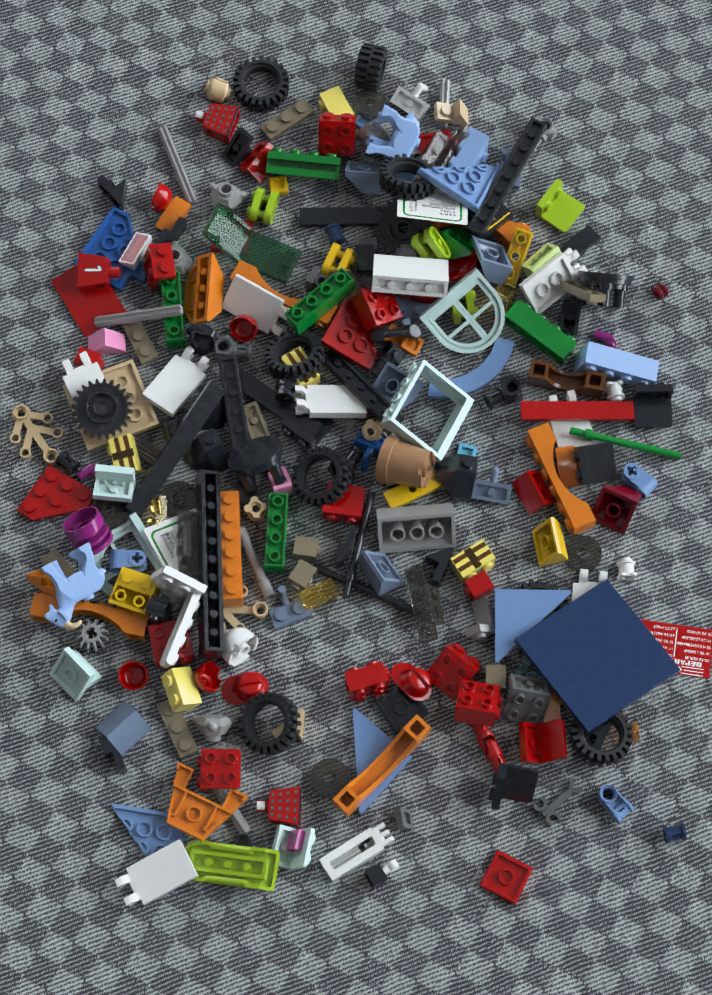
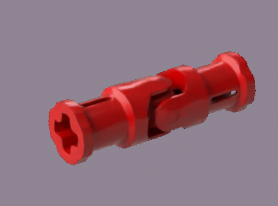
(490, 748)

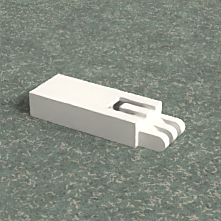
(349, 856)

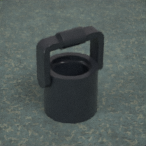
(201, 338)

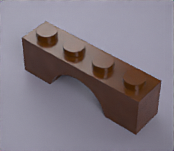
(546, 376)

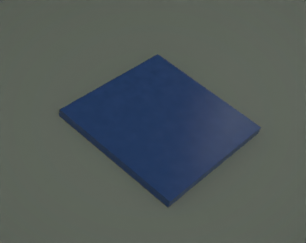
(597, 656)

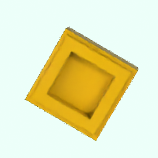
(279, 184)

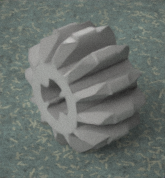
(85, 631)

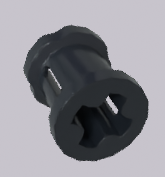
(67, 462)

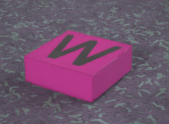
(295, 840)

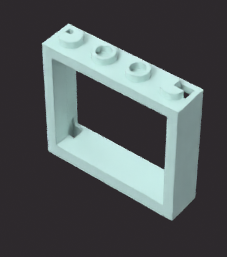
(462, 401)

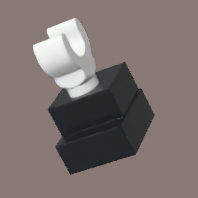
(377, 875)

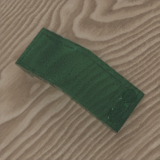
(243, 243)

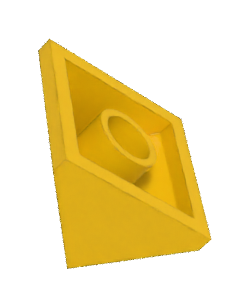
(549, 543)

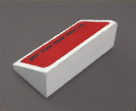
(135, 250)

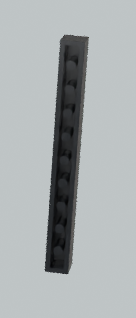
(209, 564)

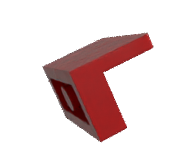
(256, 161)
(533, 491)

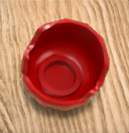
(161, 198)
(243, 328)
(133, 675)
(207, 677)

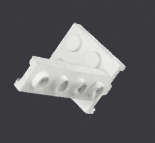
(181, 586)

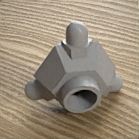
(374, 129)
(226, 195)
(181, 258)
(213, 725)

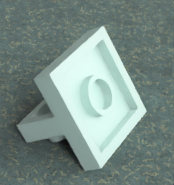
(114, 483)
(74, 673)

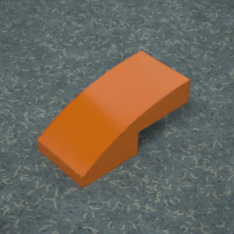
(177, 208)
(406, 344)
(566, 466)
(42, 582)

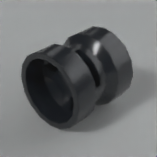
(284, 391)

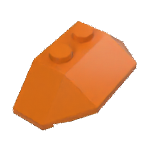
(204, 290)

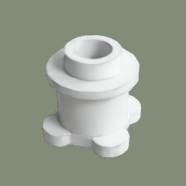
(614, 390)
(626, 569)

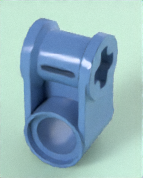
(640, 480)
(127, 559)
(615, 804)

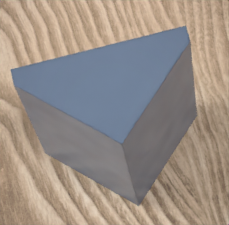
(379, 572)
(123, 727)

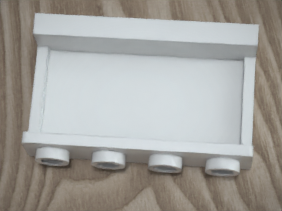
(410, 275)

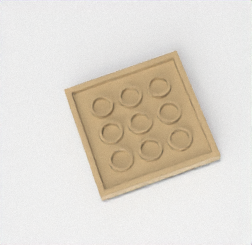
(143, 415)

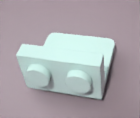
(293, 860)

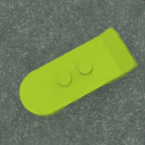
(234, 865)

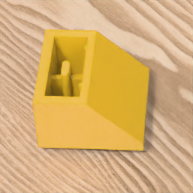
(133, 590)

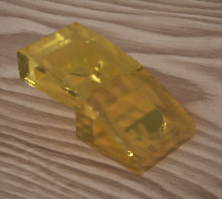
(159, 510)
(318, 595)

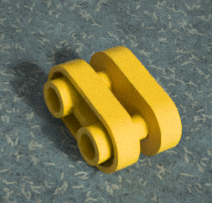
(347, 258)

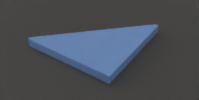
(463, 183)
(519, 611)
(368, 746)
(148, 828)

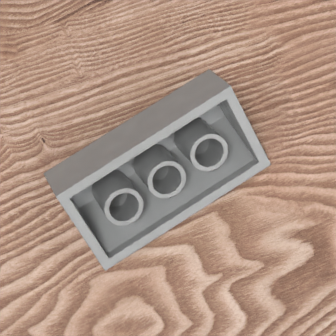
(416, 528)

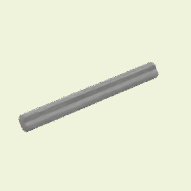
(177, 165)
(137, 316)

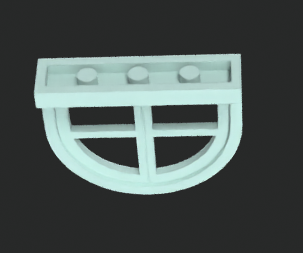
(453, 295)
(136, 527)

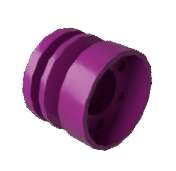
(88, 526)

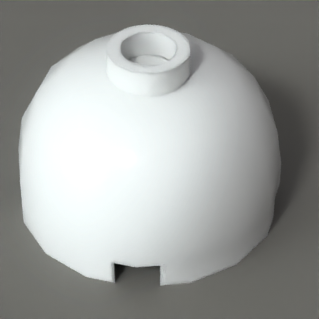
(238, 644)

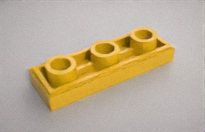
(519, 244)
(401, 495)

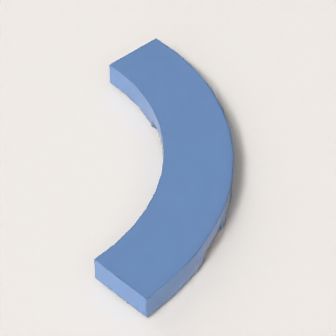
(481, 375)

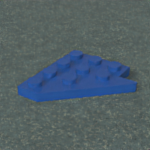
(111, 242)

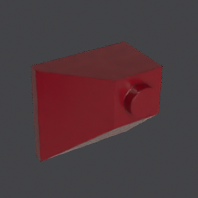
(616, 507)

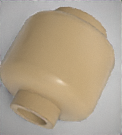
(217, 89)

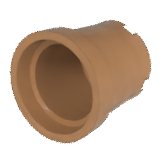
(404, 463)

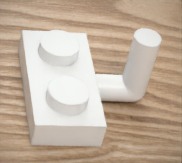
(410, 102)

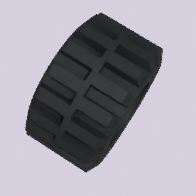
(370, 67)

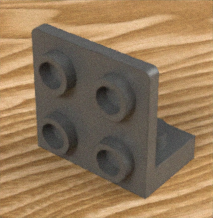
(526, 699)

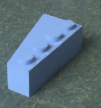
(471, 151)
(616, 364)

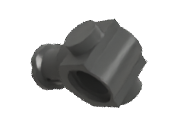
(240, 351)

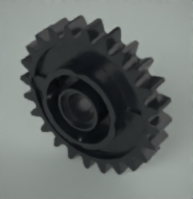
(389, 227)
(97, 395)

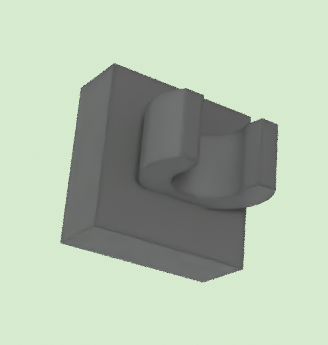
(313, 278)
(403, 819)

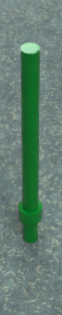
(589, 435)

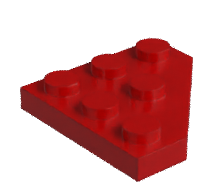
(348, 336)
(55, 496)

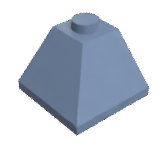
(364, 176)
(492, 260)
(389, 383)

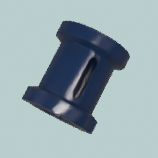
(334, 233)
(674, 833)

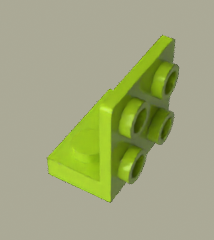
(559, 207)

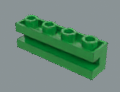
(303, 165)
(320, 301)
(173, 325)
(540, 332)
(276, 533)

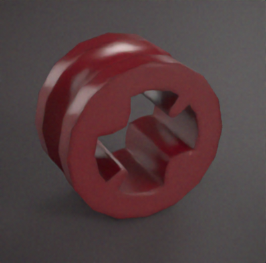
(659, 291)

